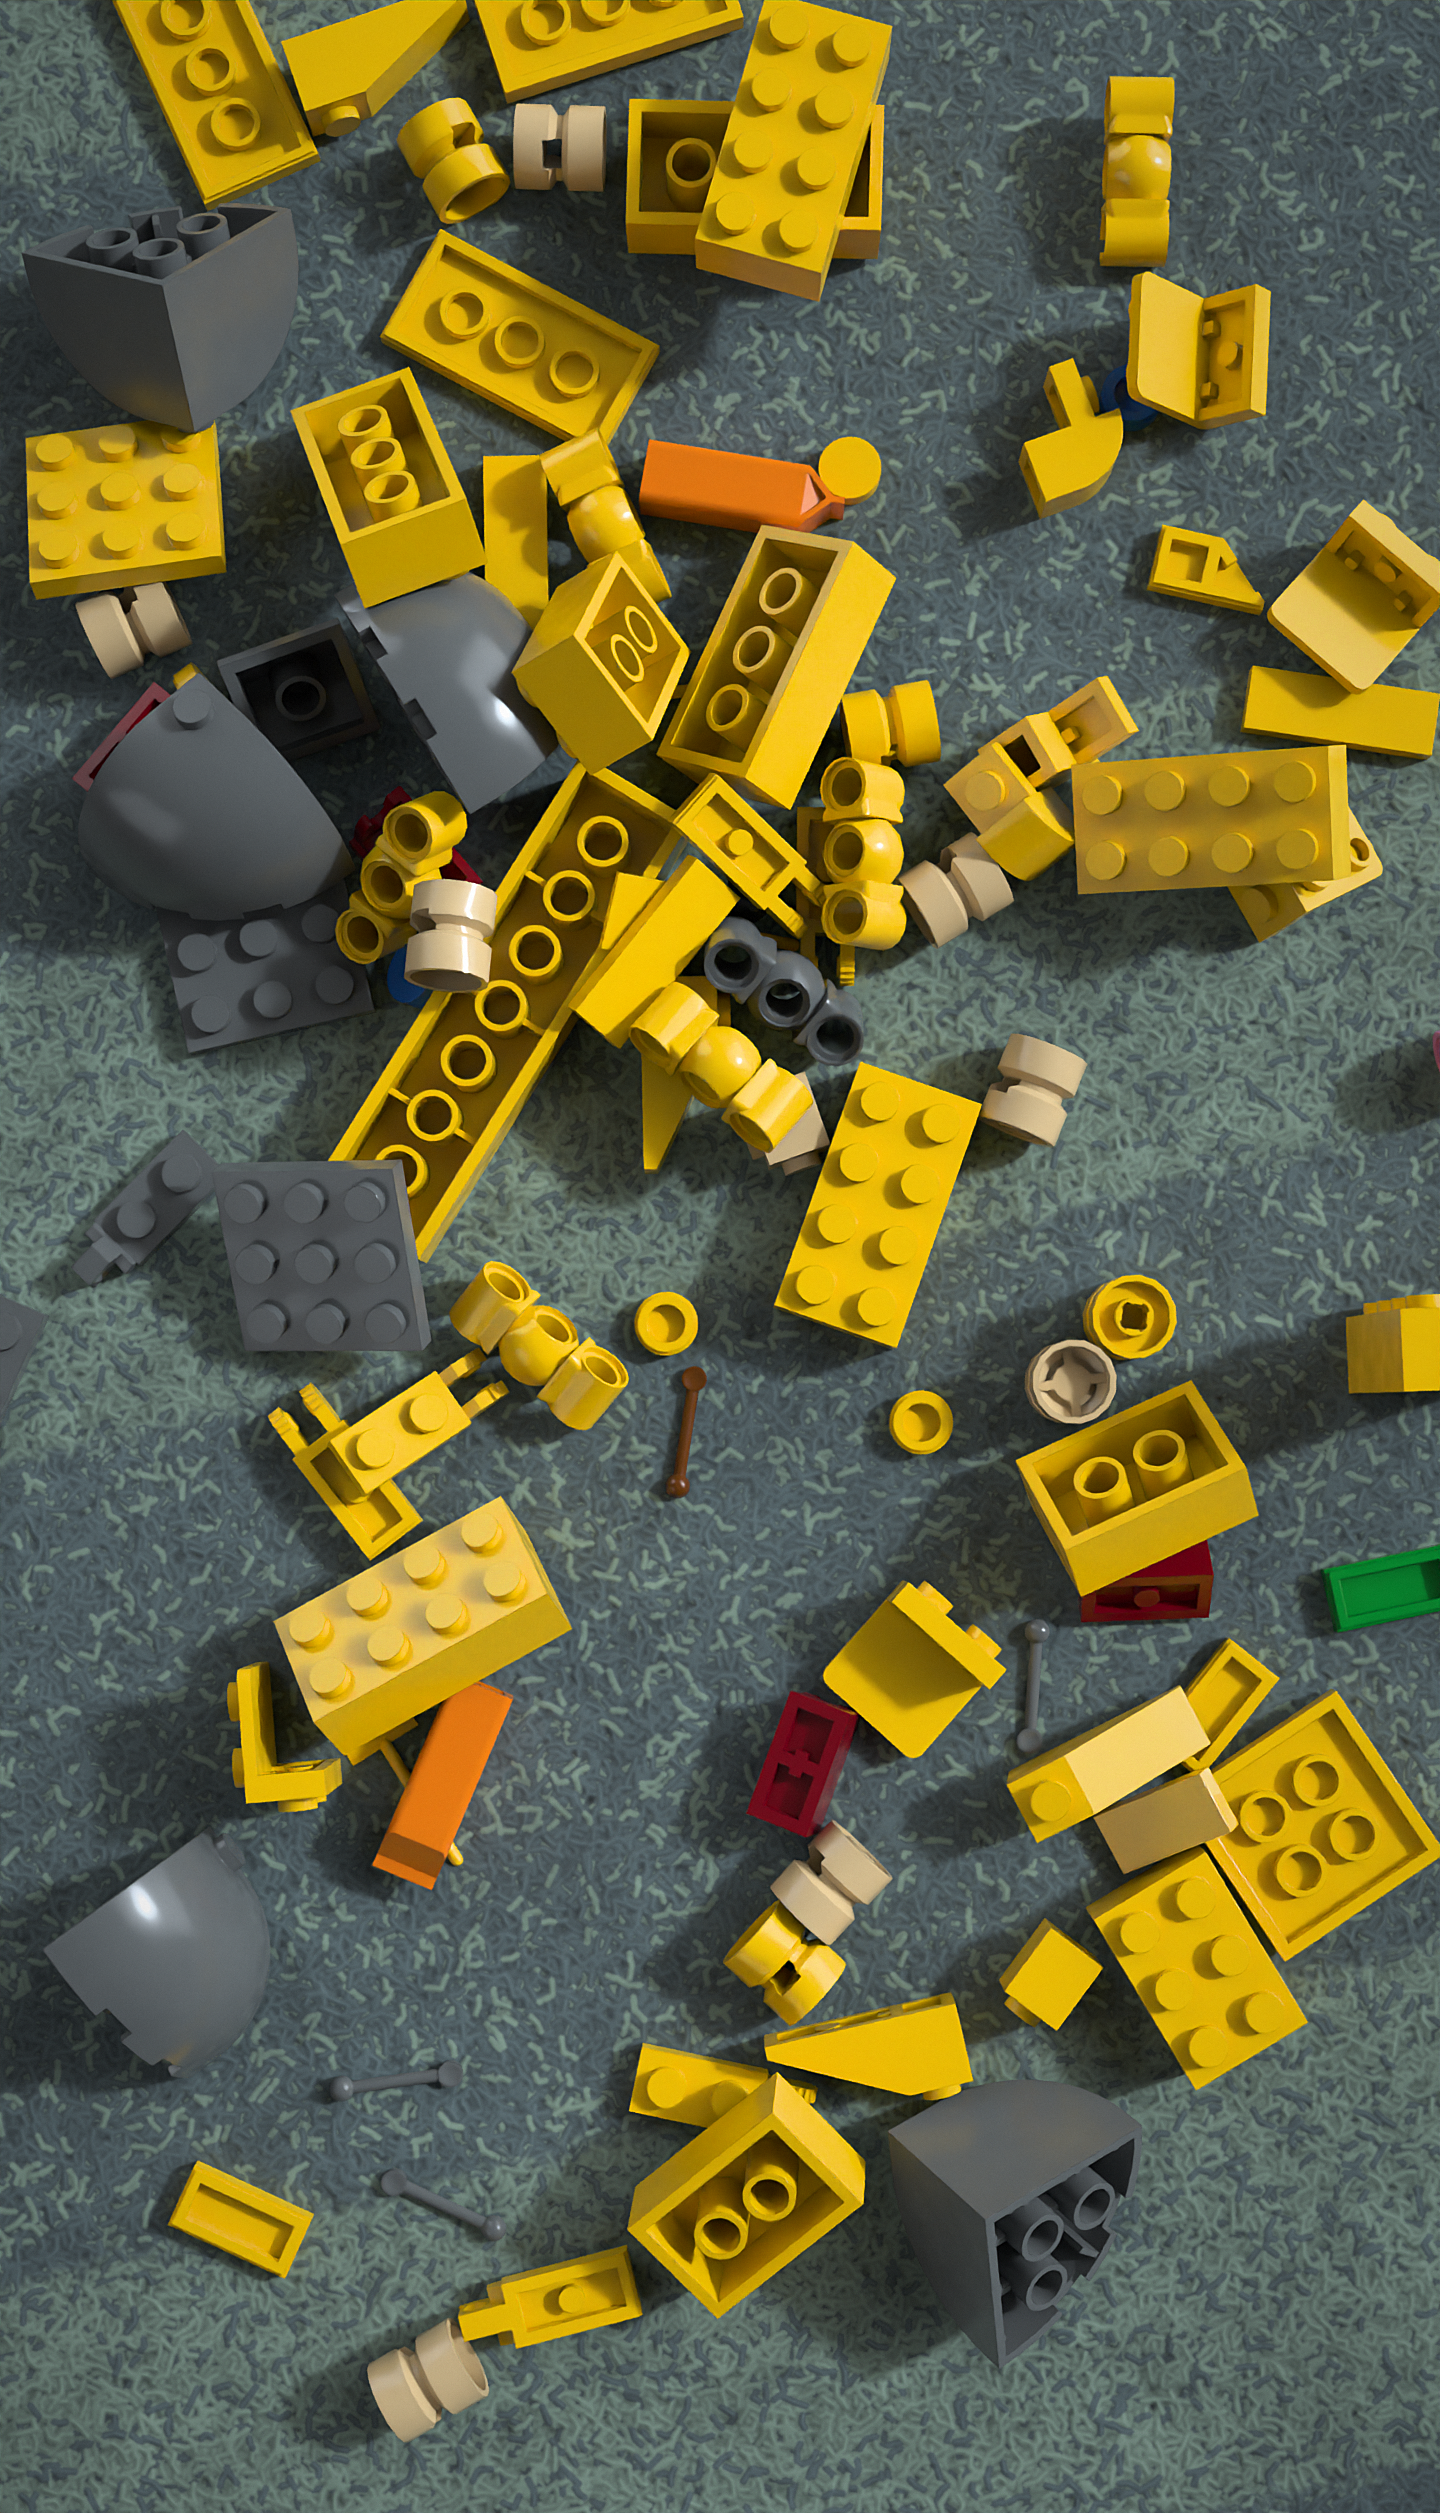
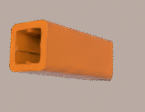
(733, 490)
(442, 1783)

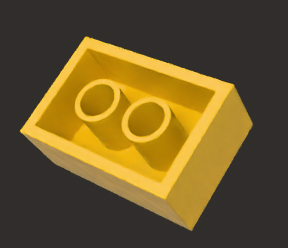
(602, 664)
(1137, 1487)
(1196, 1965)
(747, 2195)

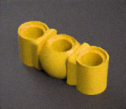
(1136, 171)
(600, 508)
(863, 854)
(402, 857)
(720, 1067)
(538, 1345)

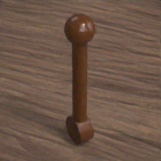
(694, 1380)

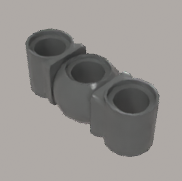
(801, 1014)

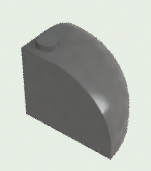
(174, 309)
(450, 670)
(206, 815)
(175, 1956)
(1012, 2201)

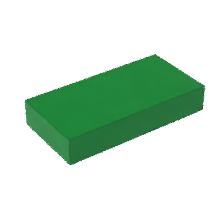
(1383, 1588)

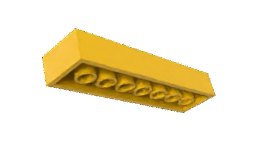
(485, 1051)

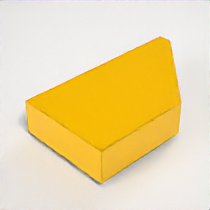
(1201, 570)

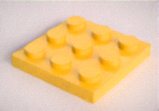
(122, 507)
(1316, 1825)

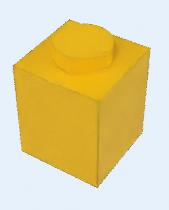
(1048, 1976)

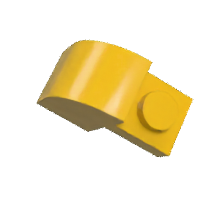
(1079, 457)
(1068, 734)
(1016, 823)

